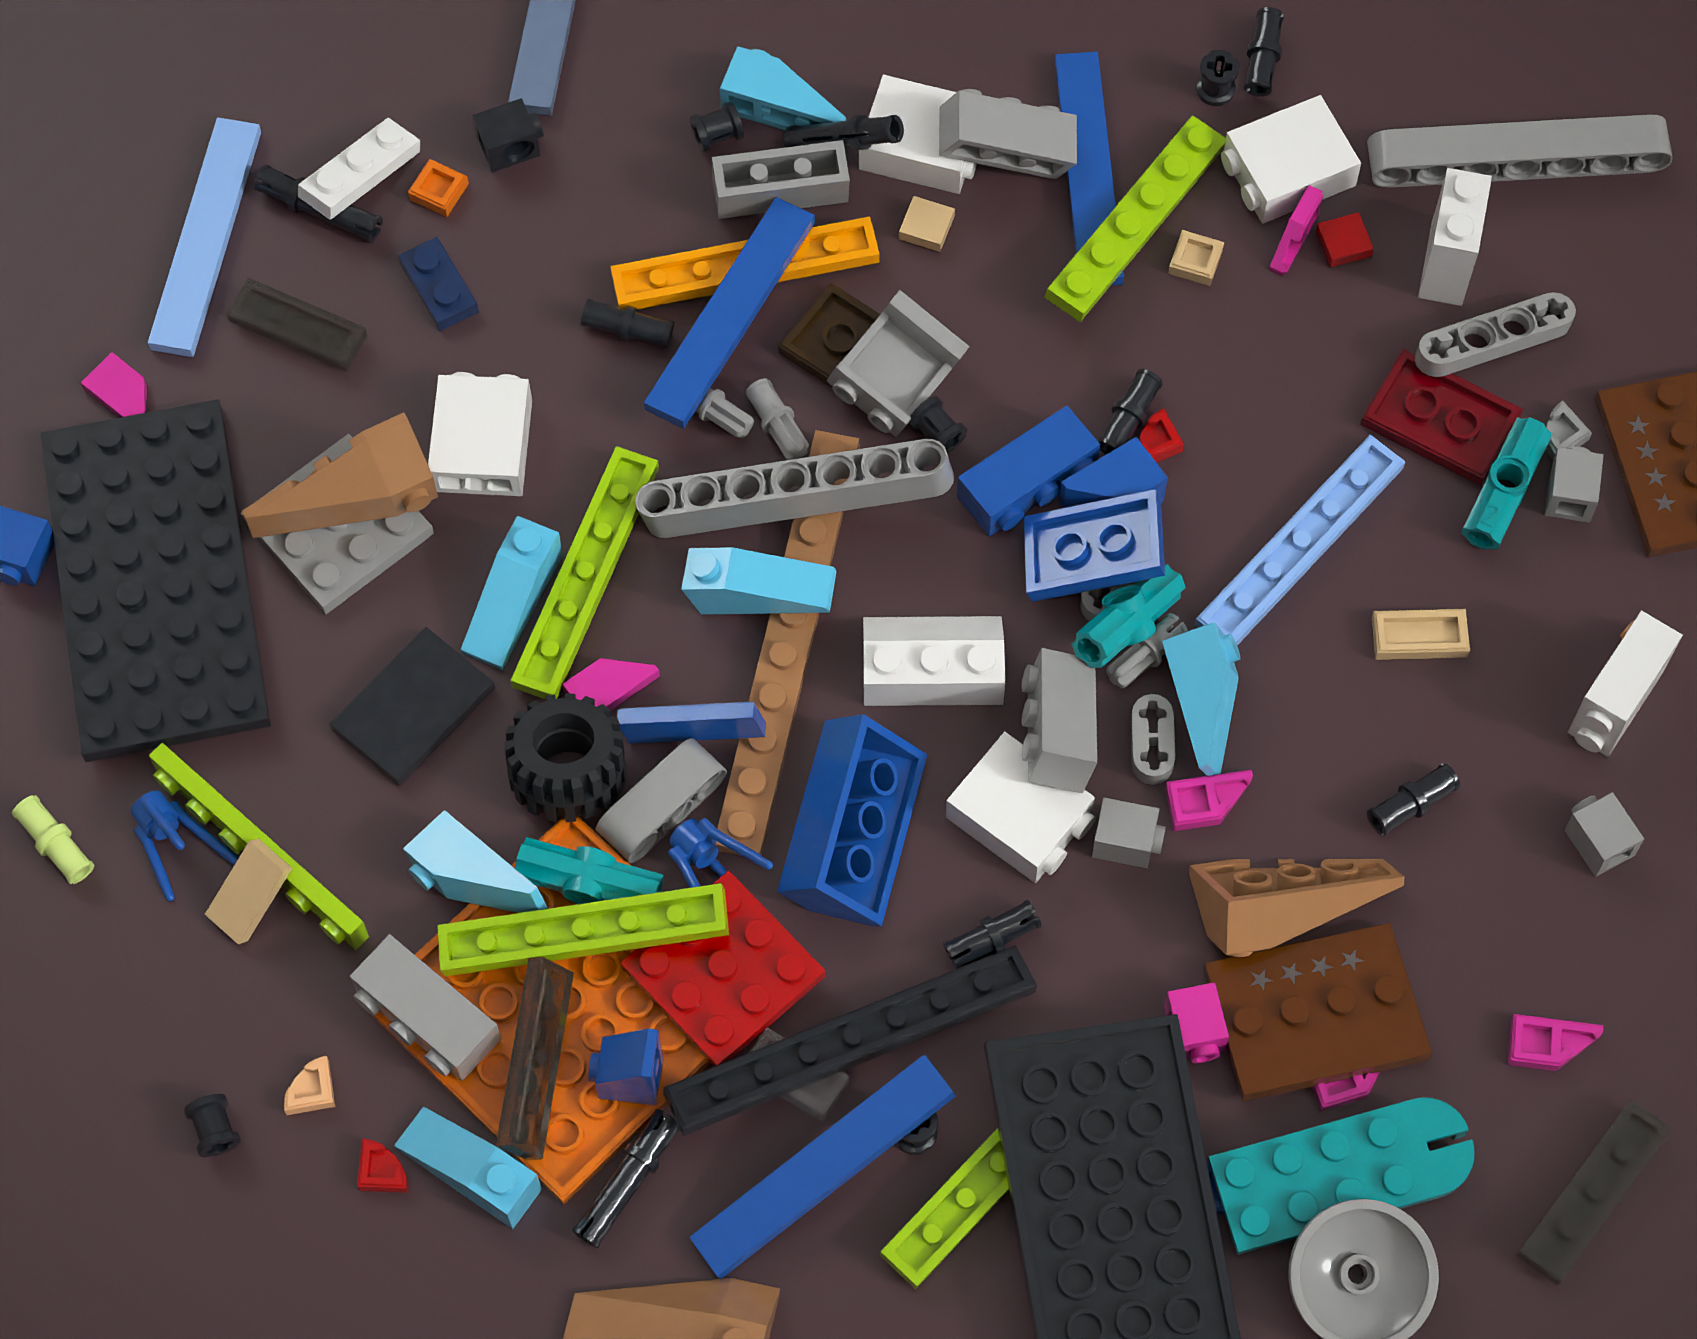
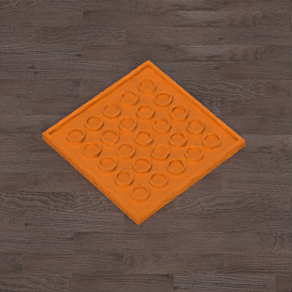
(602, 1003)

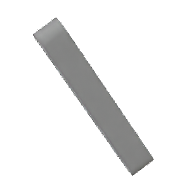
(1521, 150)
(814, 497)

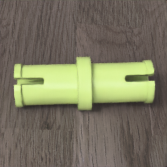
(53, 839)

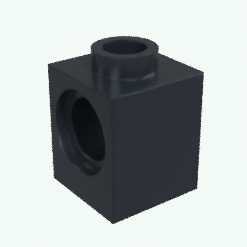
(508, 134)

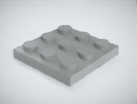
(344, 558)

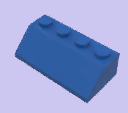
(852, 821)

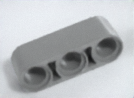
(661, 800)

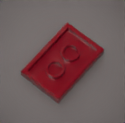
(1441, 418)

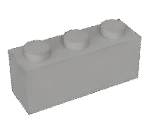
(1007, 134)
(796, 174)
(1060, 721)
(424, 1009)

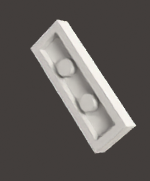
(358, 168)

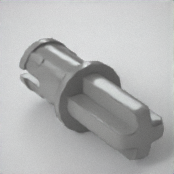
(724, 414)
(777, 419)
(1144, 654)

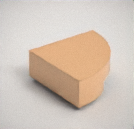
(310, 1088)

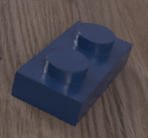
(438, 283)

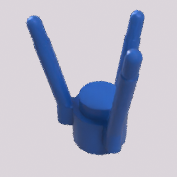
(160, 820)
(695, 845)

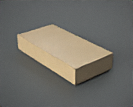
(1420, 634)
(248, 891)

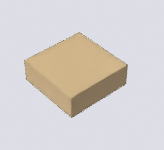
(926, 223)
(1196, 257)

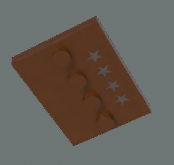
(1656, 455)
(1318, 1012)

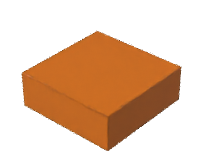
(438, 188)

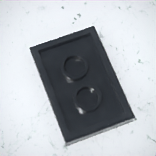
(412, 706)

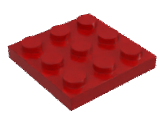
(729, 985)

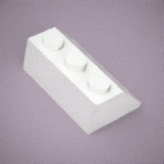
(933, 661)

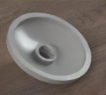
(1396, 1266)

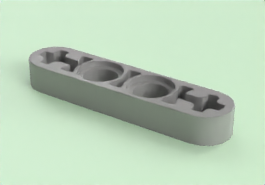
(1498, 339)

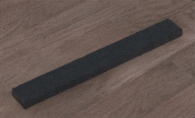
(849, 1040)

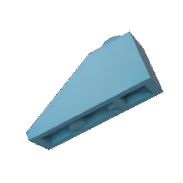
(772, 92)
(755, 583)
(512, 591)
(1206, 689)
(467, 869)
(470, 1166)

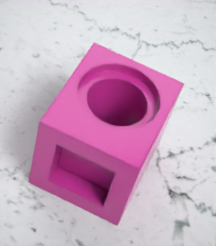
(1200, 1021)

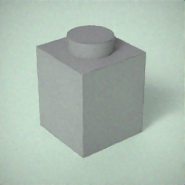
(1574, 484)
(1127, 833)
(1603, 833)

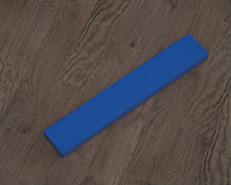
(1091, 178)
(729, 313)
(822, 1166)

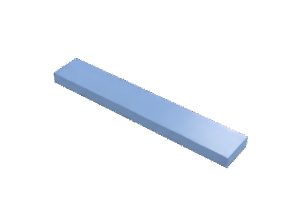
(204, 237)
(1303, 540)

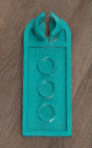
(1375, 1155)

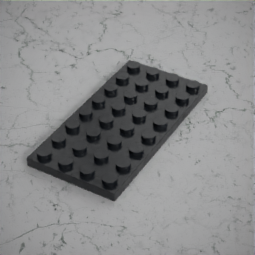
(153, 581)
(1110, 1184)

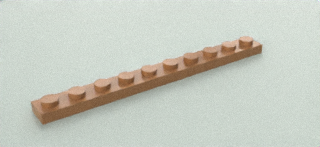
(779, 679)

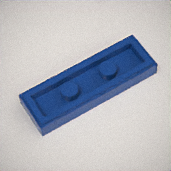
(691, 721)

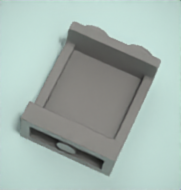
(897, 364)

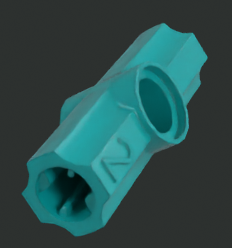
(1497, 503)
(1127, 617)
(583, 873)

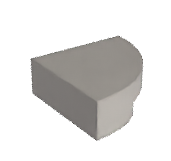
(1566, 429)

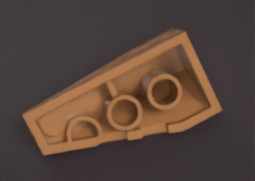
(371, 481)
(1267, 906)
(675, 1311)

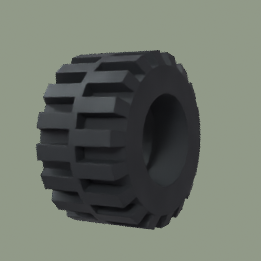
(569, 787)

